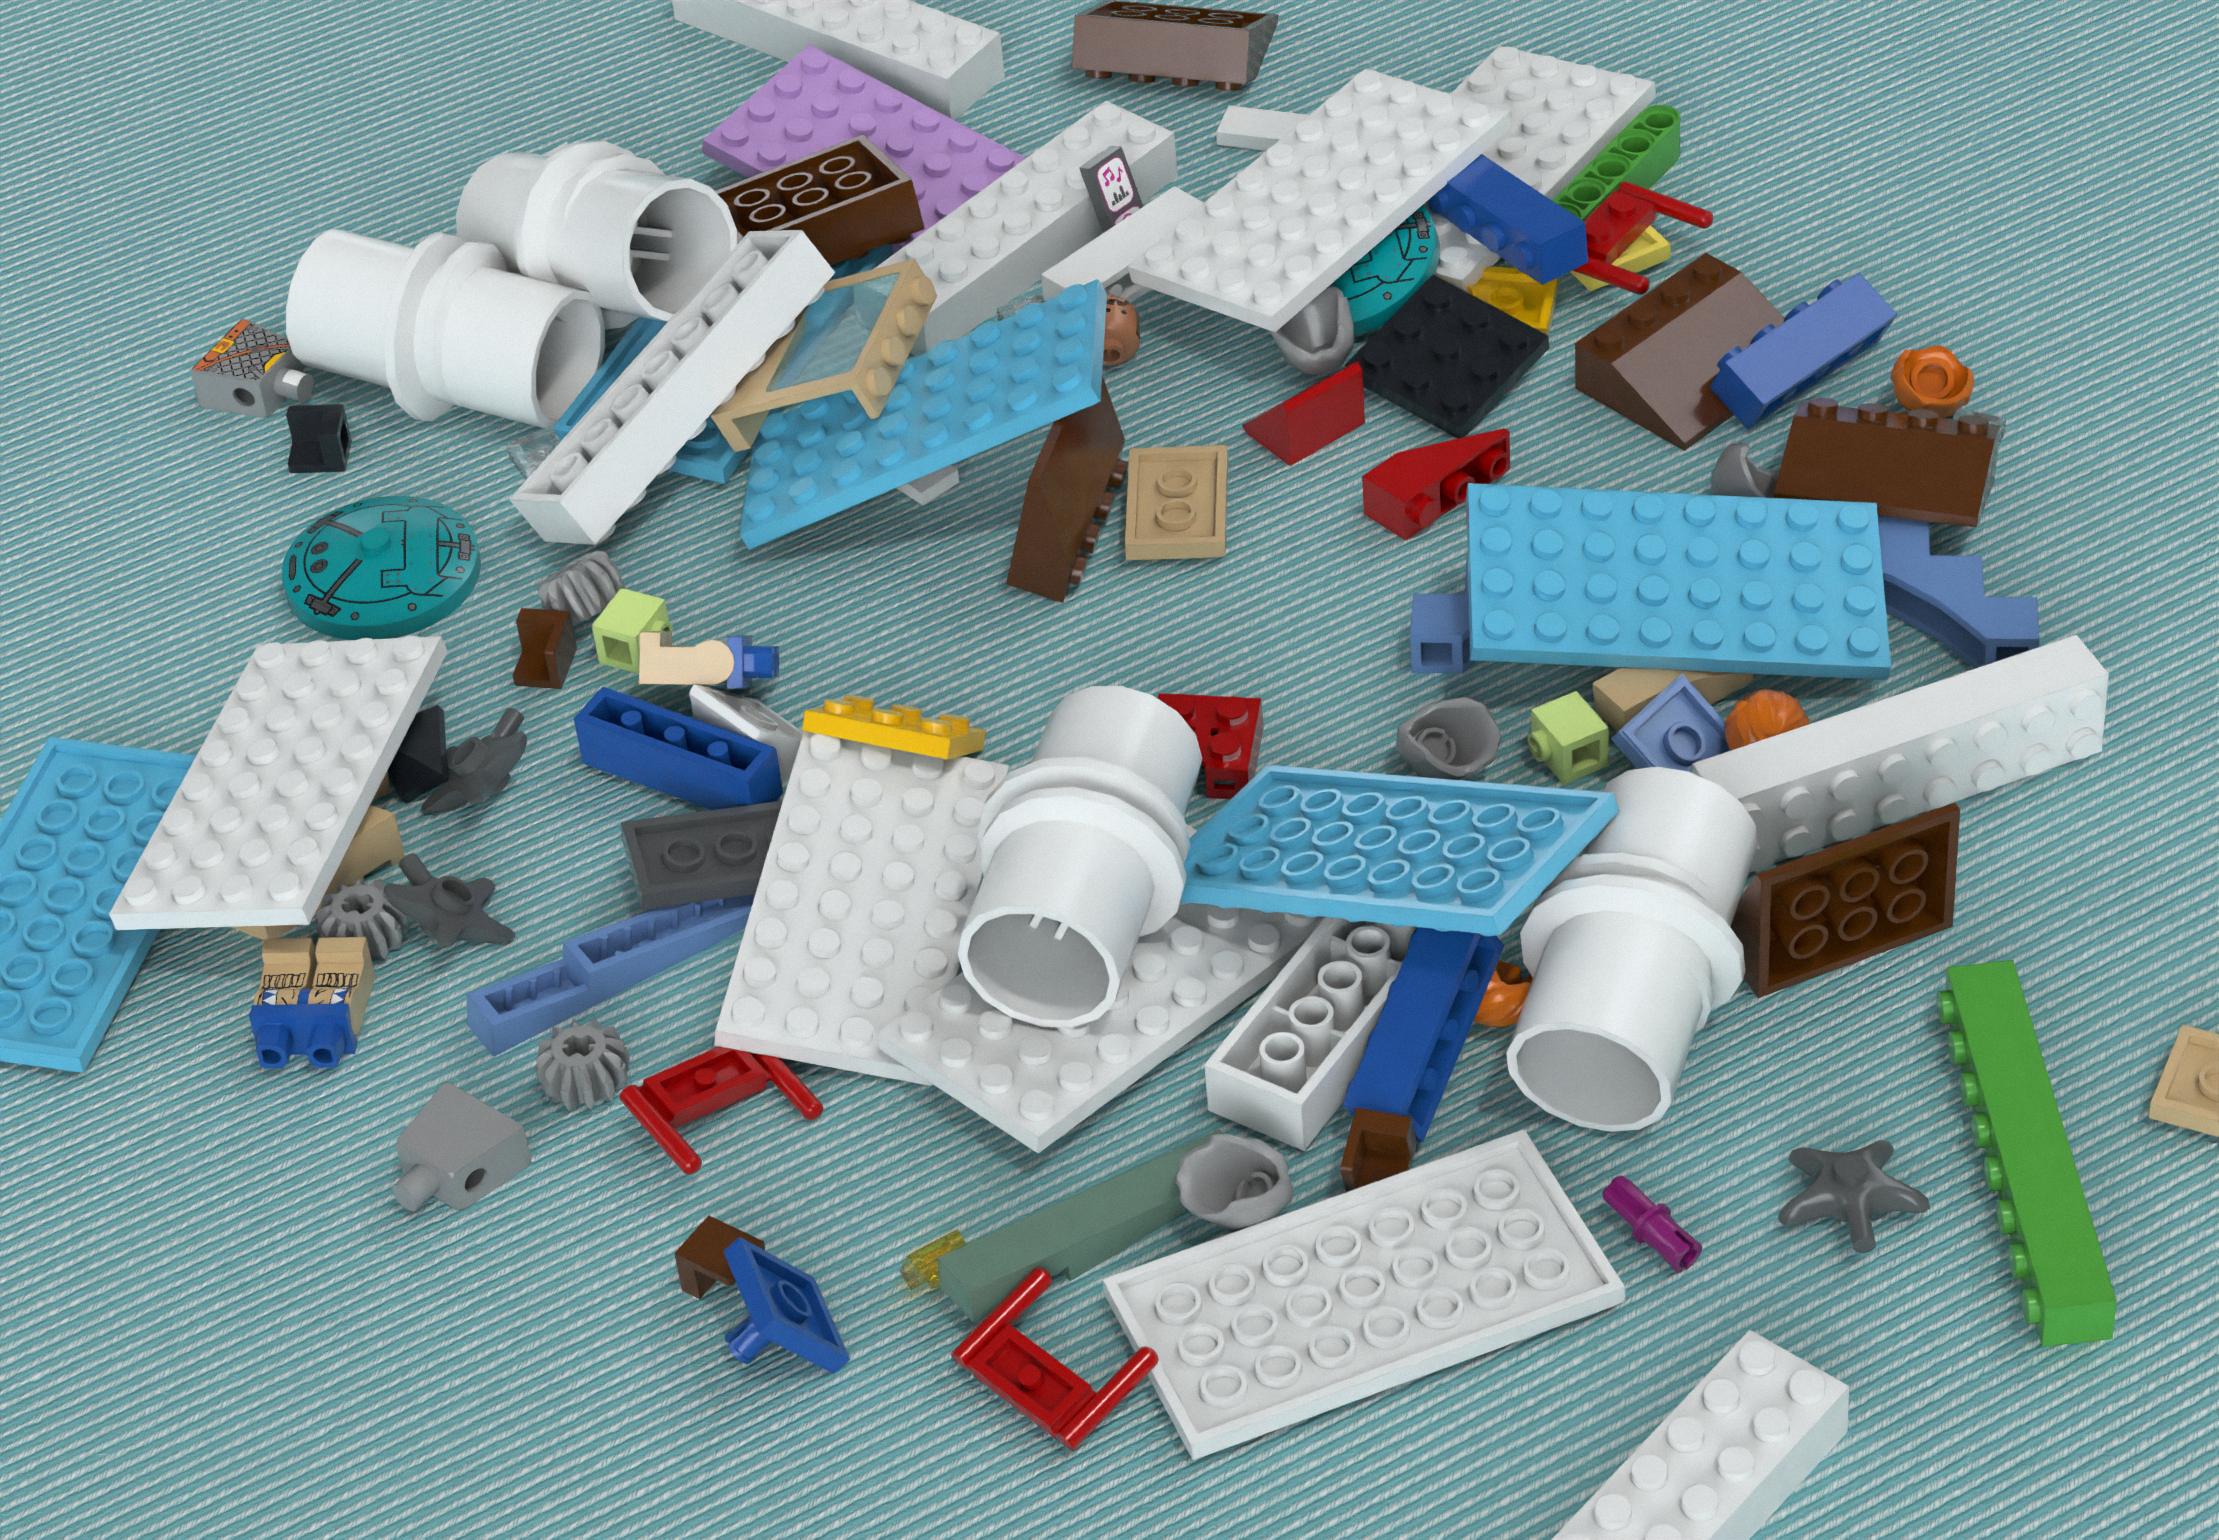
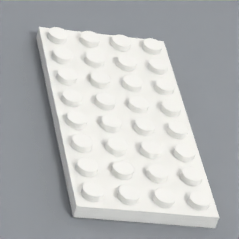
(1559, 124)
(1319, 199)
(280, 785)
(857, 903)
(1052, 1078)
(1362, 1292)

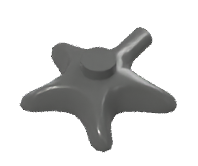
(481, 766)
(446, 905)
(1851, 1190)

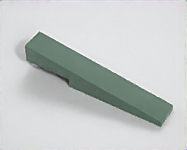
(1066, 1235)

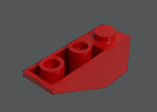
(1431, 480)

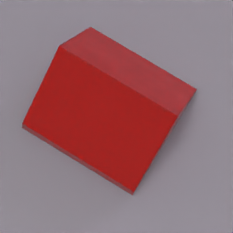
(1312, 416)

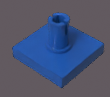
(782, 1309)

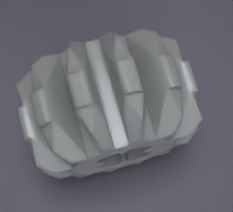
(582, 586)
(363, 913)
(582, 1064)

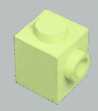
(619, 627)
(1569, 737)

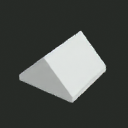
(748, 719)

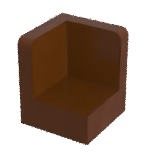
(546, 648)
(1377, 1147)
(702, 1257)

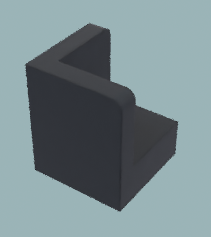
(318, 438)

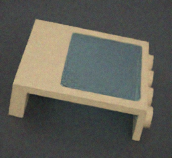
(841, 342)

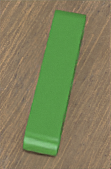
(1635, 155)

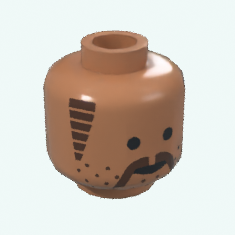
(1121, 331)

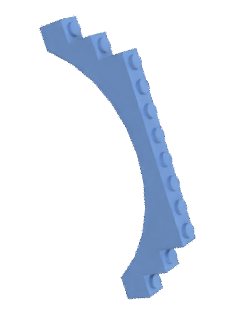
(1927, 591)

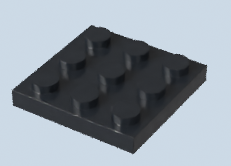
(1448, 356)

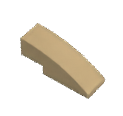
(1629, 690)

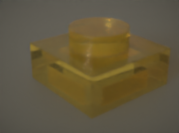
(922, 1264)

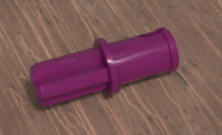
(1652, 1224)

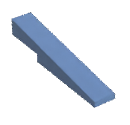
(599, 968)

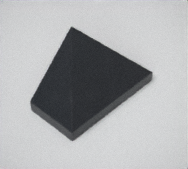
(421, 756)

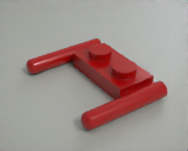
(1621, 222)
(705, 1086)
(1035, 1379)

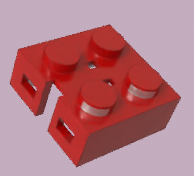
(1236, 747)

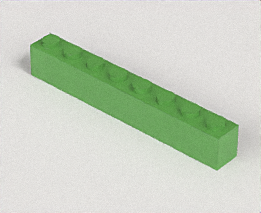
(2027, 1155)

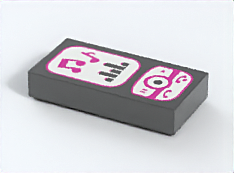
(1111, 187)

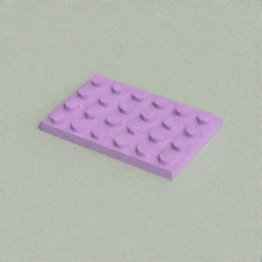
(827, 102)

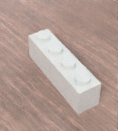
(1117, 248)

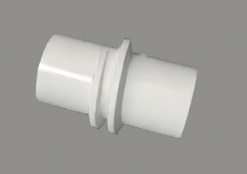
(600, 226)
(443, 326)
(1081, 857)
(1633, 952)

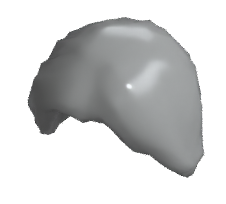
(1318, 335)
(1739, 476)
(1449, 739)
(1234, 1182)

